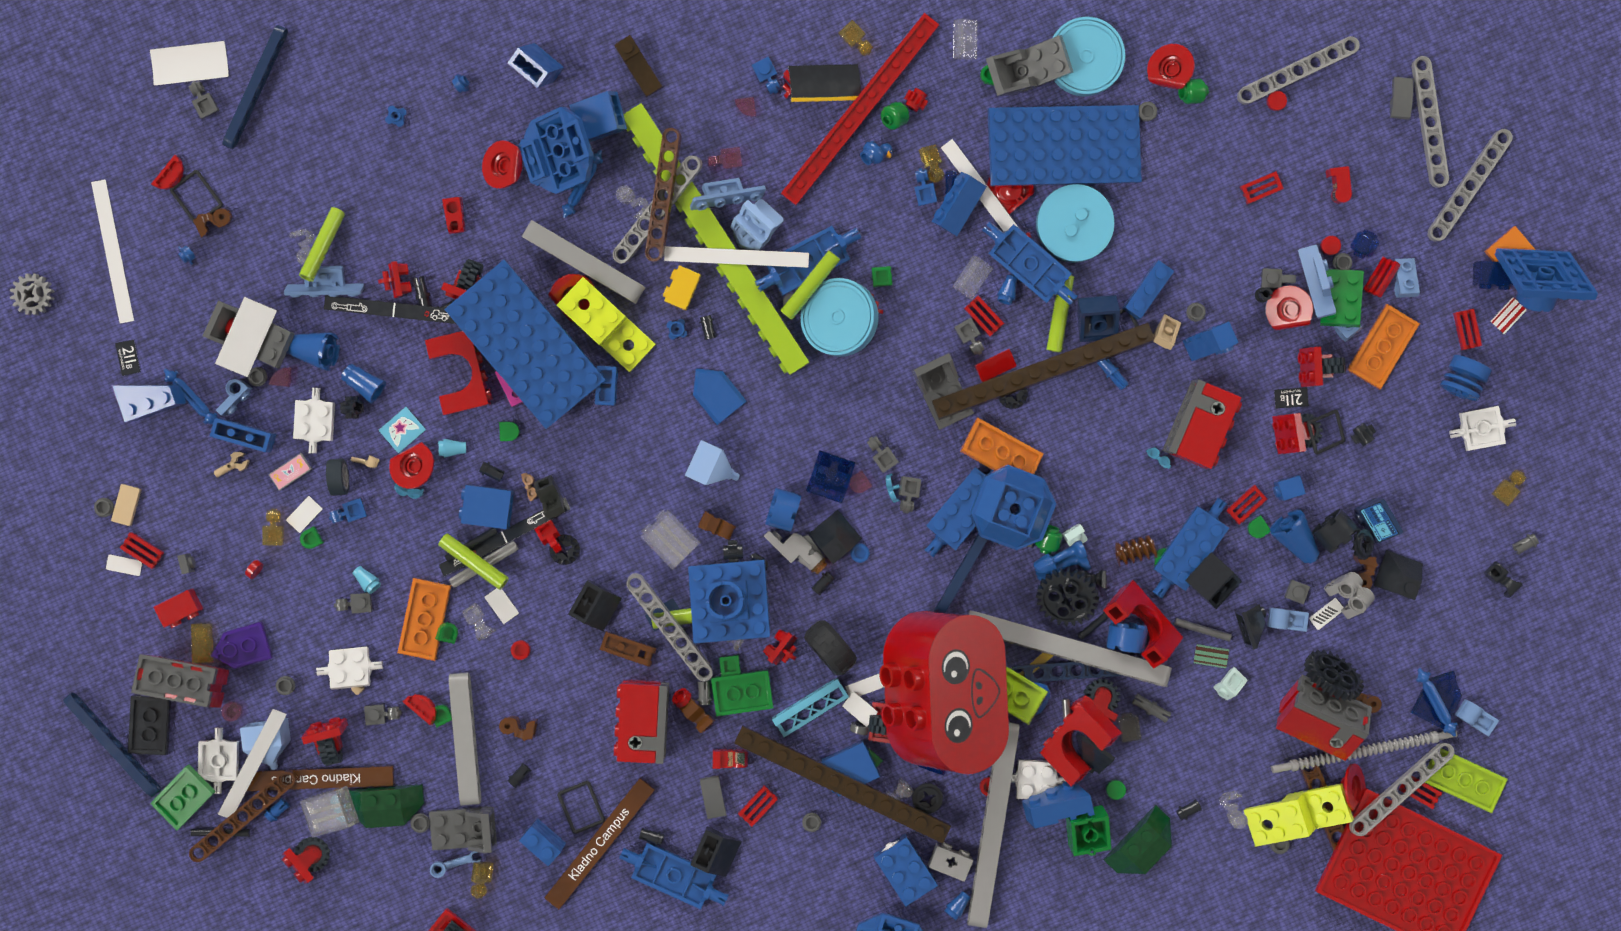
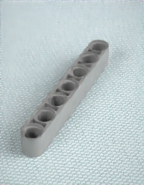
(583, 261)
(464, 739)

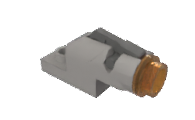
(798, 547)

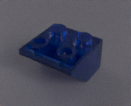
(830, 476)

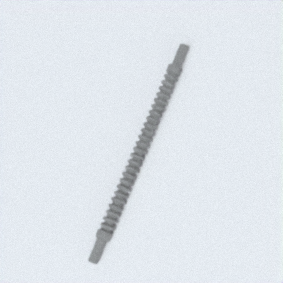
(1432, 737)

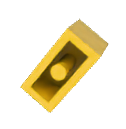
(681, 288)

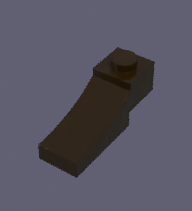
(638, 66)

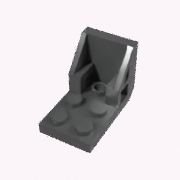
(1030, 67)
(275, 342)
(936, 381)
(464, 828)

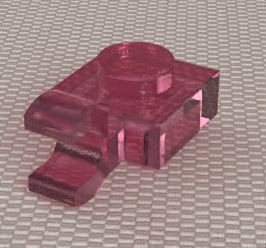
(729, 158)

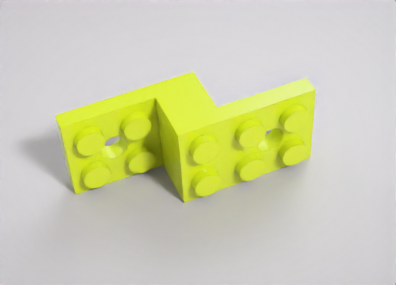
(606, 324)
(1298, 815)

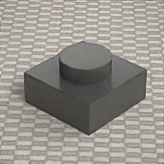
(186, 563)
(1297, 591)

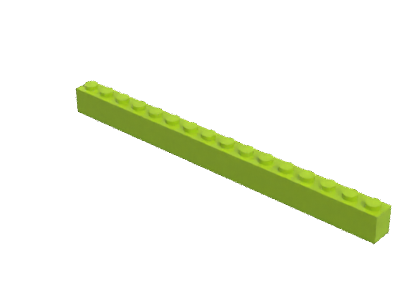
(714, 237)

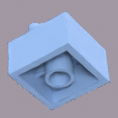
(710, 465)
(250, 733)

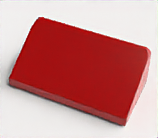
(995, 365)

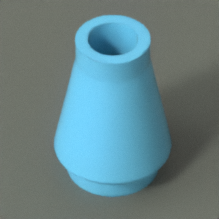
(450, 448)
(367, 581)

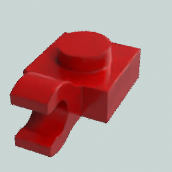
(547, 534)

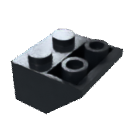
(1213, 580)
(595, 605)
(715, 852)

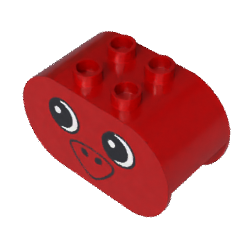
(945, 691)

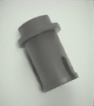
(1525, 544)
(704, 693)

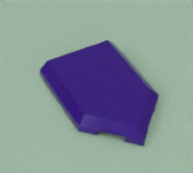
(243, 646)

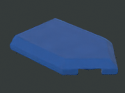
(716, 394)

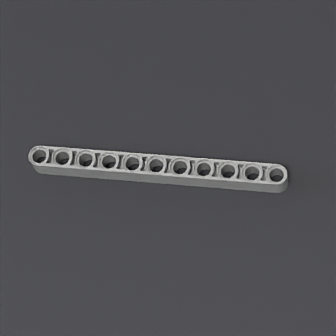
(1079, 651)
(992, 833)

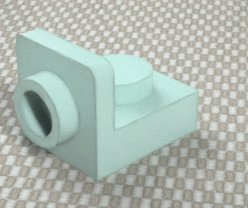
(1074, 534)
(1230, 684)

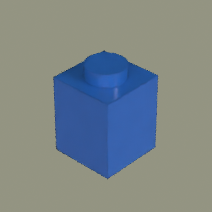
(1289, 488)

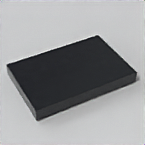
(149, 725)

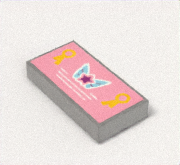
(290, 471)

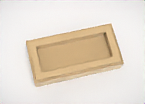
(126, 504)

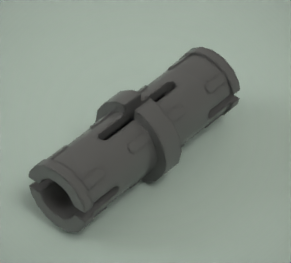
(1151, 708)

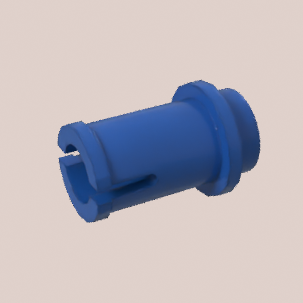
(275, 811)

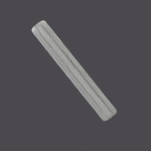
(491, 559)

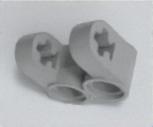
(1351, 587)

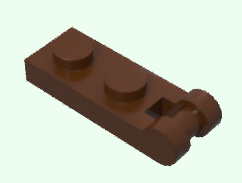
(627, 648)

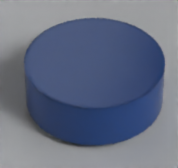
(859, 553)

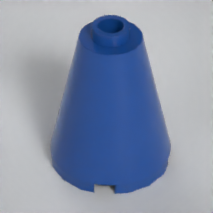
(315, 349)
(1296, 536)

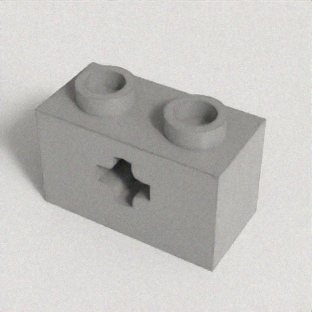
(957, 869)

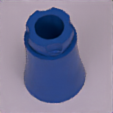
(363, 382)

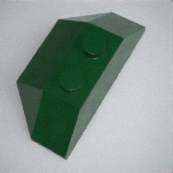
(387, 805)
(1142, 845)

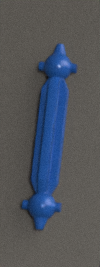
(578, 191)
(193, 400)
(1436, 702)

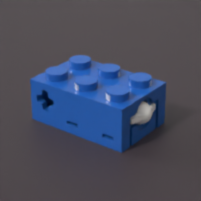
(905, 870)

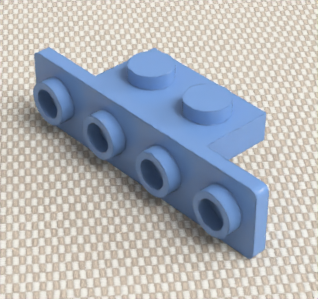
(725, 192)
(328, 281)
(1317, 281)

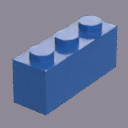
(958, 203)
(1147, 289)
(242, 435)

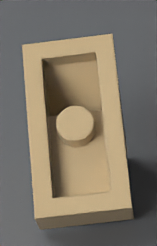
(1166, 332)

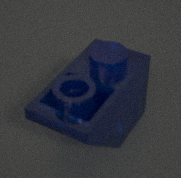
(1490, 274)

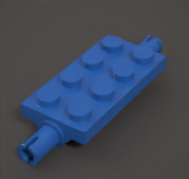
(817, 246)
(1030, 263)
(954, 521)
(1190, 546)
(673, 875)

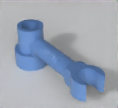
(449, 864)

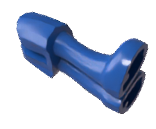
(1071, 556)

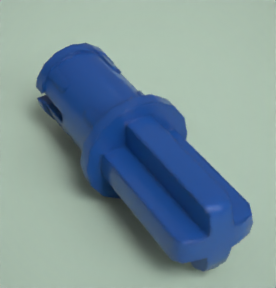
(1112, 372)

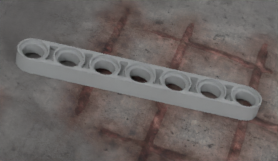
(1307, 68)
(1433, 112)
(1478, 180)
(636, 228)
(672, 636)
(1410, 785)

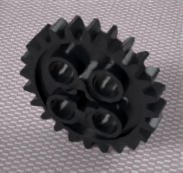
(1082, 591)
(1333, 675)

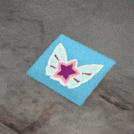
(402, 429)

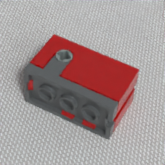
(1199, 428)
(179, 681)
(644, 716)
(1323, 720)

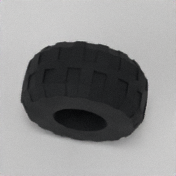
(830, 647)

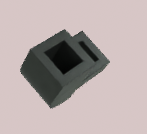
(550, 497)

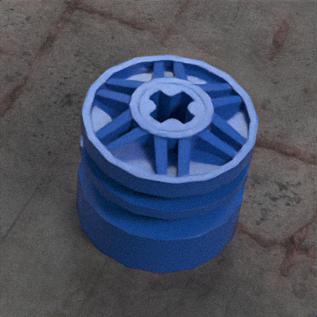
(1465, 379)

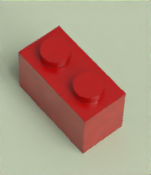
(178, 608)

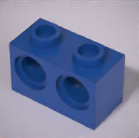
(607, 391)

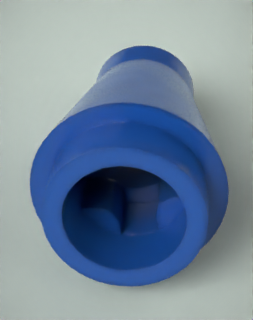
(1008, 290)
(957, 905)

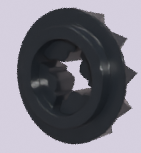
(1010, 403)
(1363, 549)
(573, 553)
(936, 800)

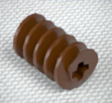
(1134, 550)

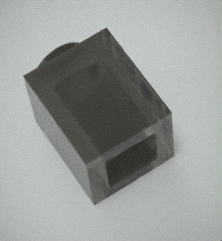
(1129, 726)

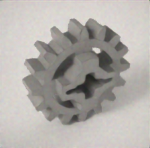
(24, 298)

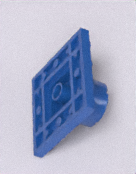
(1545, 277)
(748, 608)

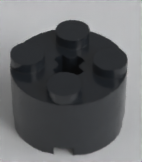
(1335, 530)

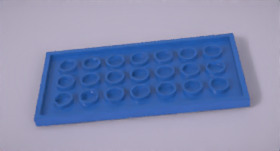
(1064, 145)
(525, 344)

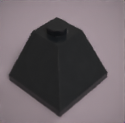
(835, 536)
(1399, 575)
(1251, 623)
(1092, 755)

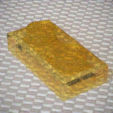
(202, 642)

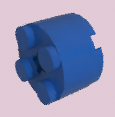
(783, 509)
(1127, 637)

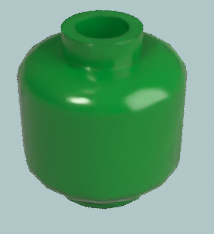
(1194, 91)
(895, 115)
(1051, 540)

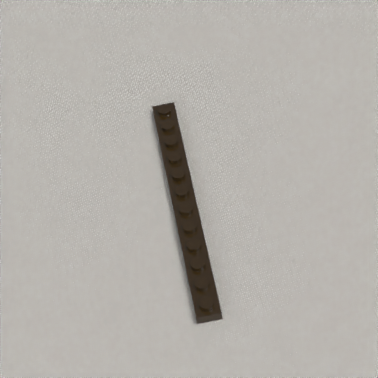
(1043, 371)
(842, 784)

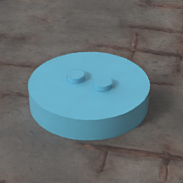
(1094, 53)
(1075, 223)
(840, 317)

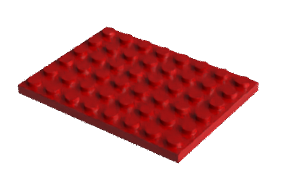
(1408, 871)

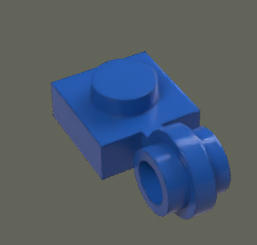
(765, 71)
(926, 192)
(353, 511)

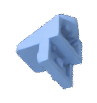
(755, 225)

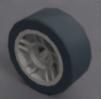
(337, 477)

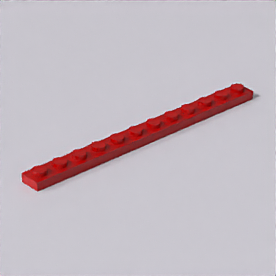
(860, 109)

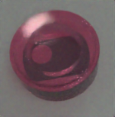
(231, 711)

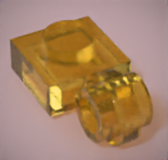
(852, 35)
(931, 158)
(1506, 491)
(271, 533)
(481, 874)

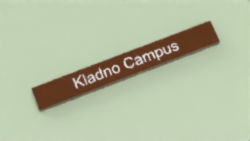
(327, 777)
(599, 843)

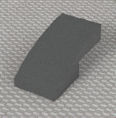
(1401, 98)
(713, 797)

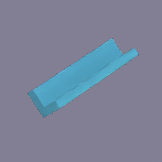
(807, 701)

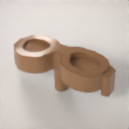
(528, 480)

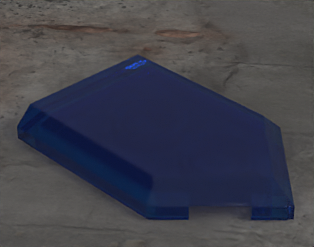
(1449, 693)

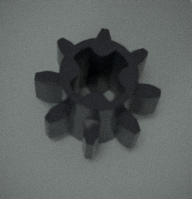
(351, 407)
(1363, 434)
(733, 551)

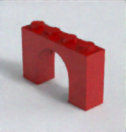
(476, 392)
(1163, 635)
(1059, 748)

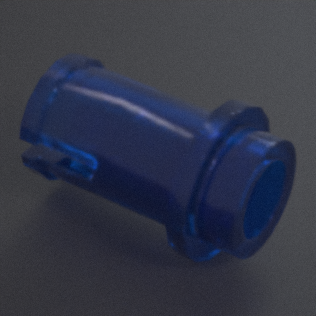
(950, 177)

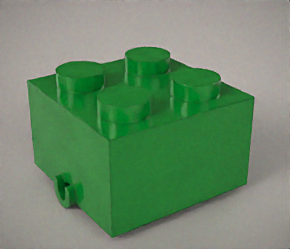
(1089, 832)

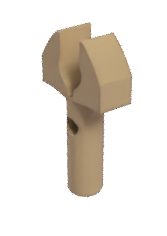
(231, 465)

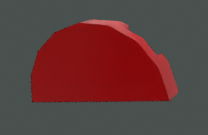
(170, 175)
(422, 707)

